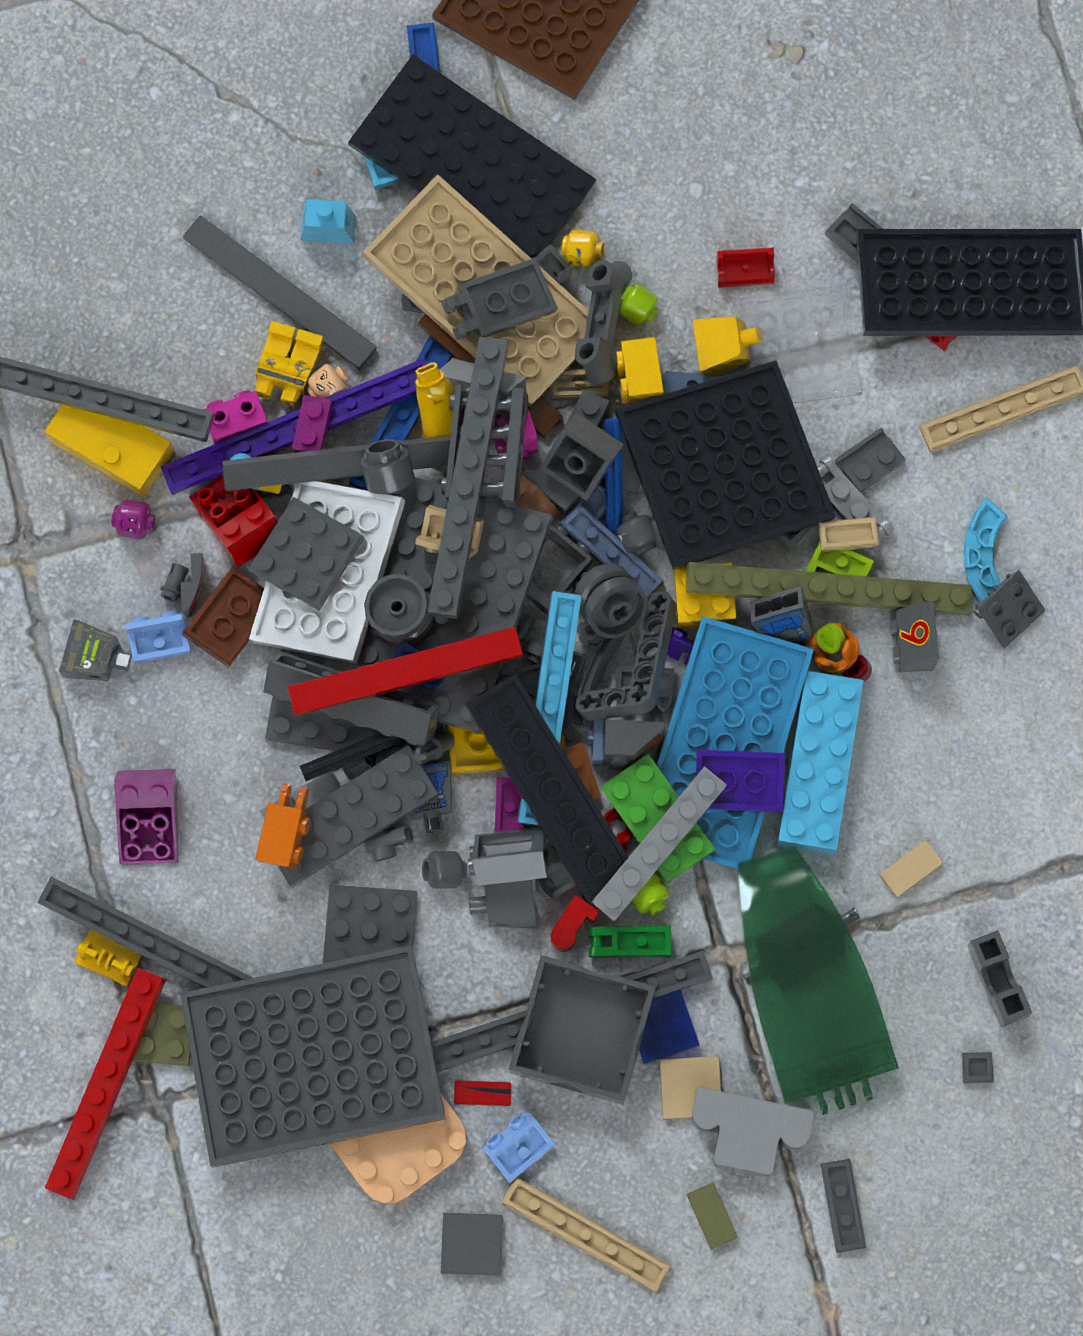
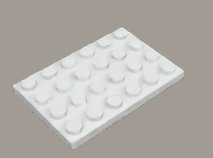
(341, 623)

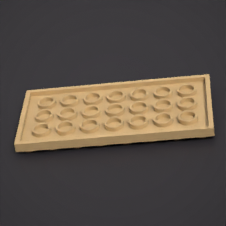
(448, 243)

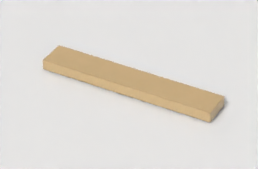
(1002, 409)
(586, 1234)

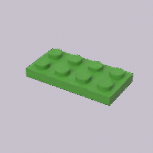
(642, 799)

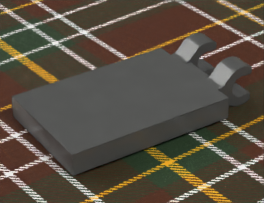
(501, 300)

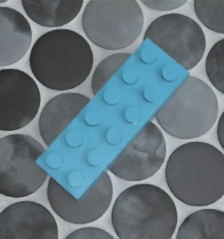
(820, 763)

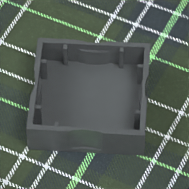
(582, 1030)

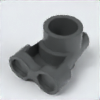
(384, 843)

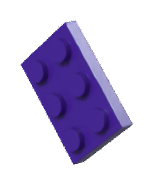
(751, 778)

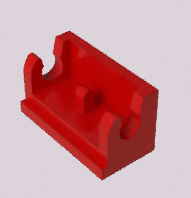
(745, 267)

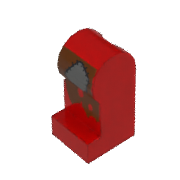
(571, 921)

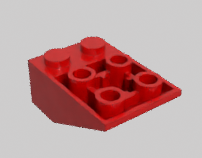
(236, 518)

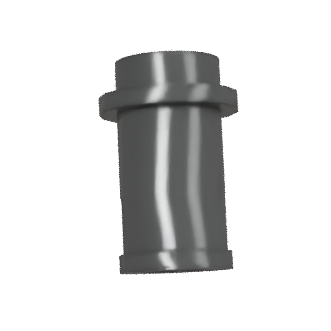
(172, 586)

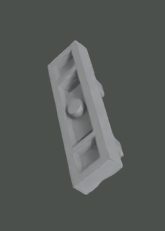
(326, 783)

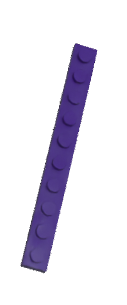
(280, 432)

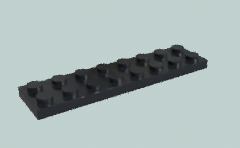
(548, 785)

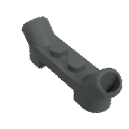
(596, 347)

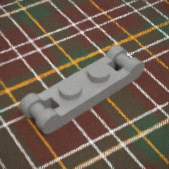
(848, 499)

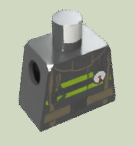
(92, 654)

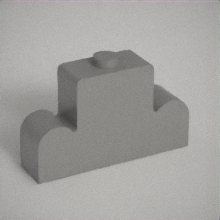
(749, 1129)

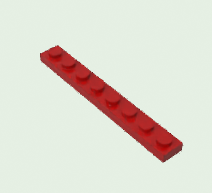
(105, 1084)

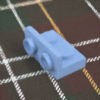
(518, 1146)

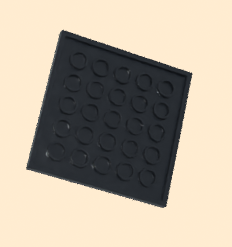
(725, 464)

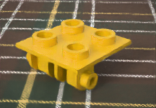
(107, 958)

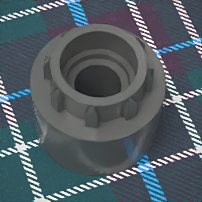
(386, 467)

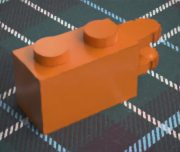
(284, 830)

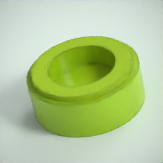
(830, 638)

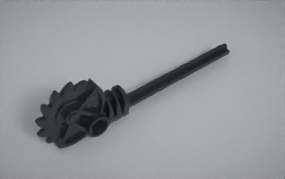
(379, 742)

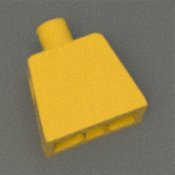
(723, 343)

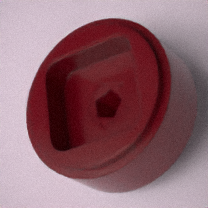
(859, 670)

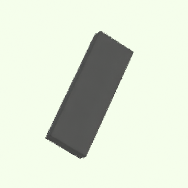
(843, 1205)

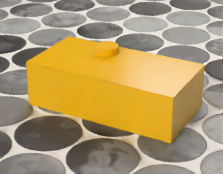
(112, 446)

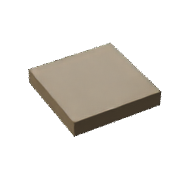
(680, 1082)

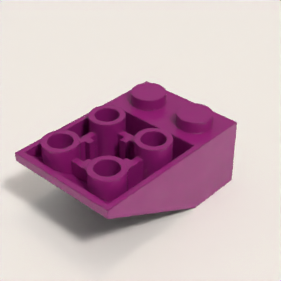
(146, 816)

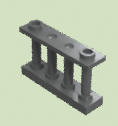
(512, 434)

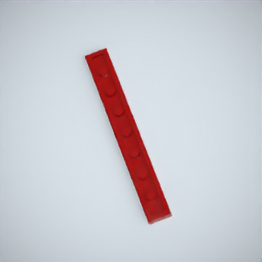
(405, 671)

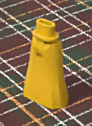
(433, 398)

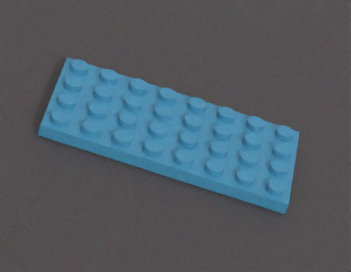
(732, 698)

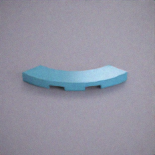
(979, 549)

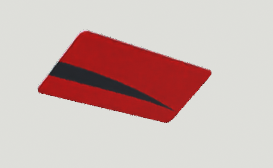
(482, 1093)

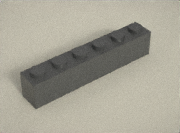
(389, 713)

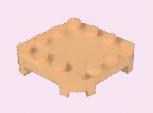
(403, 1160)

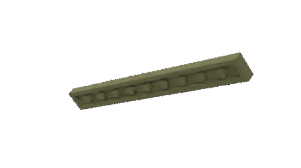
(828, 588)

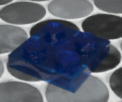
(667, 1029)

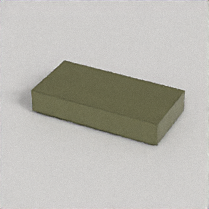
(712, 1215)

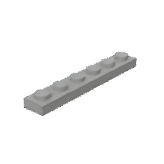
(659, 843)

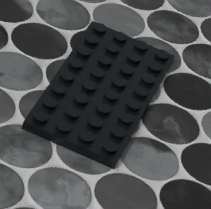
(438, 128)
(971, 282)

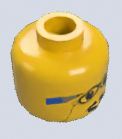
(582, 248)

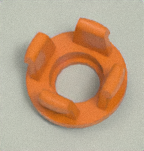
(850, 653)

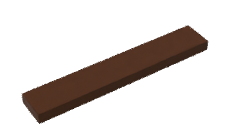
(542, 413)

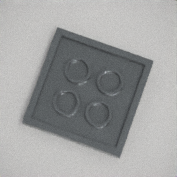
(306, 553)
(367, 921)

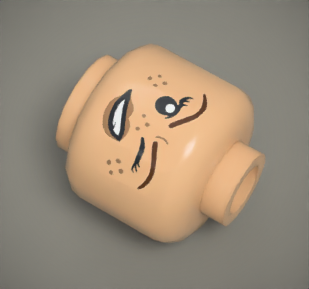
(327, 381)

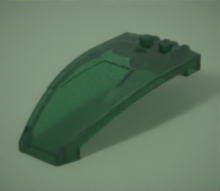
(809, 983)

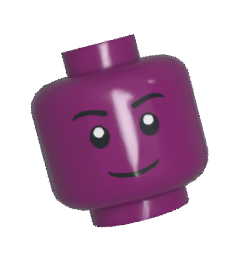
(133, 519)

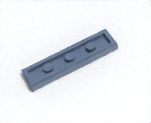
(608, 548)

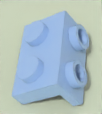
(158, 637)

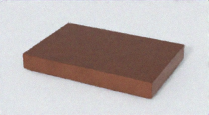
(226, 617)

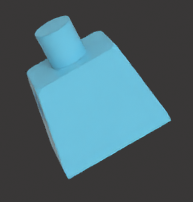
(327, 222)

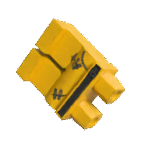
(287, 362)

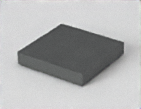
(471, 1244)

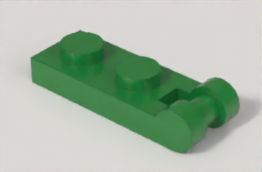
(631, 941)

